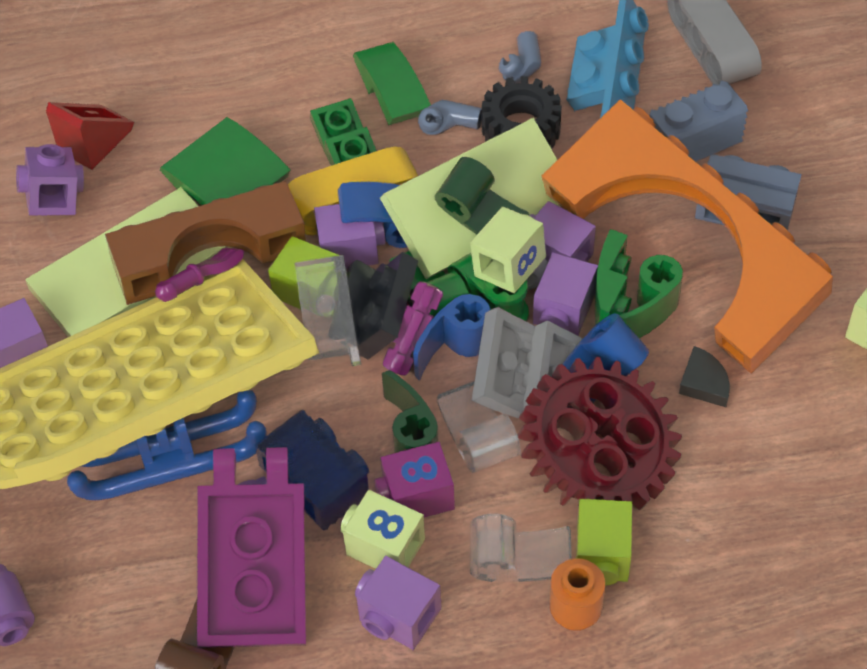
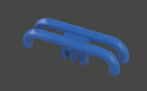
(170, 454)

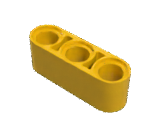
(321, 186)

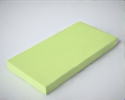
(435, 237)
(83, 284)

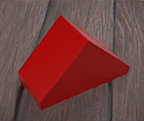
(87, 129)

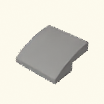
(516, 358)

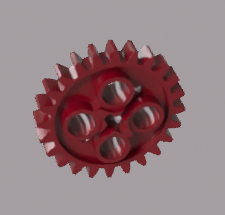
(627, 409)

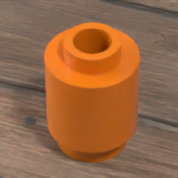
(577, 594)

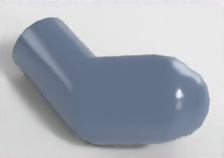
(526, 62)

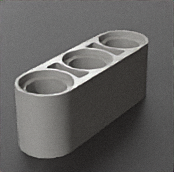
(716, 39)

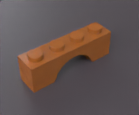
(156, 249)

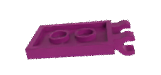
(250, 557)

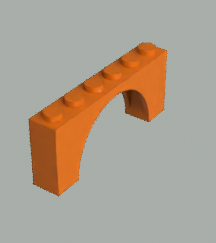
(630, 157)

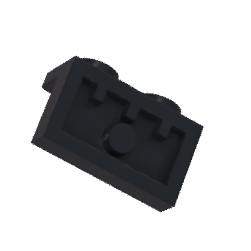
(380, 300)

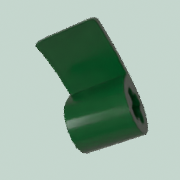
(468, 195)
(416, 423)

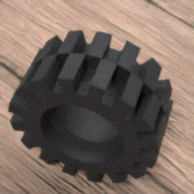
(521, 99)

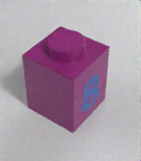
(418, 480)

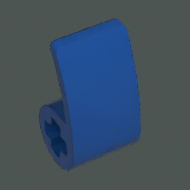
(362, 204)
(457, 326)
(612, 342)

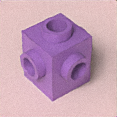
(50, 180)

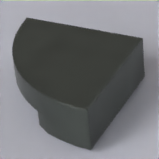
(705, 378)

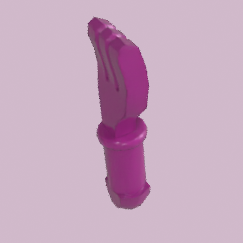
(195, 274)

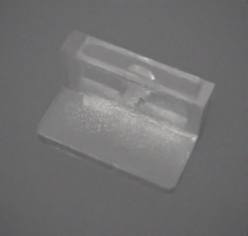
(328, 307)

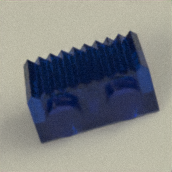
(329, 473)

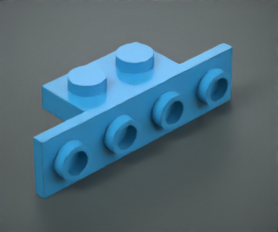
(609, 61)

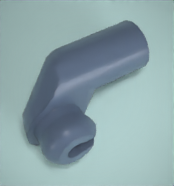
(448, 114)

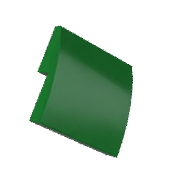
(224, 164)

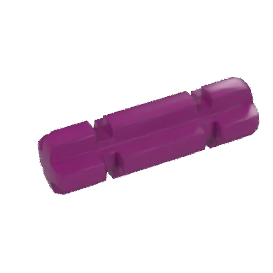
(413, 324)

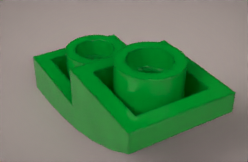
(393, 82)
(341, 132)
(612, 277)

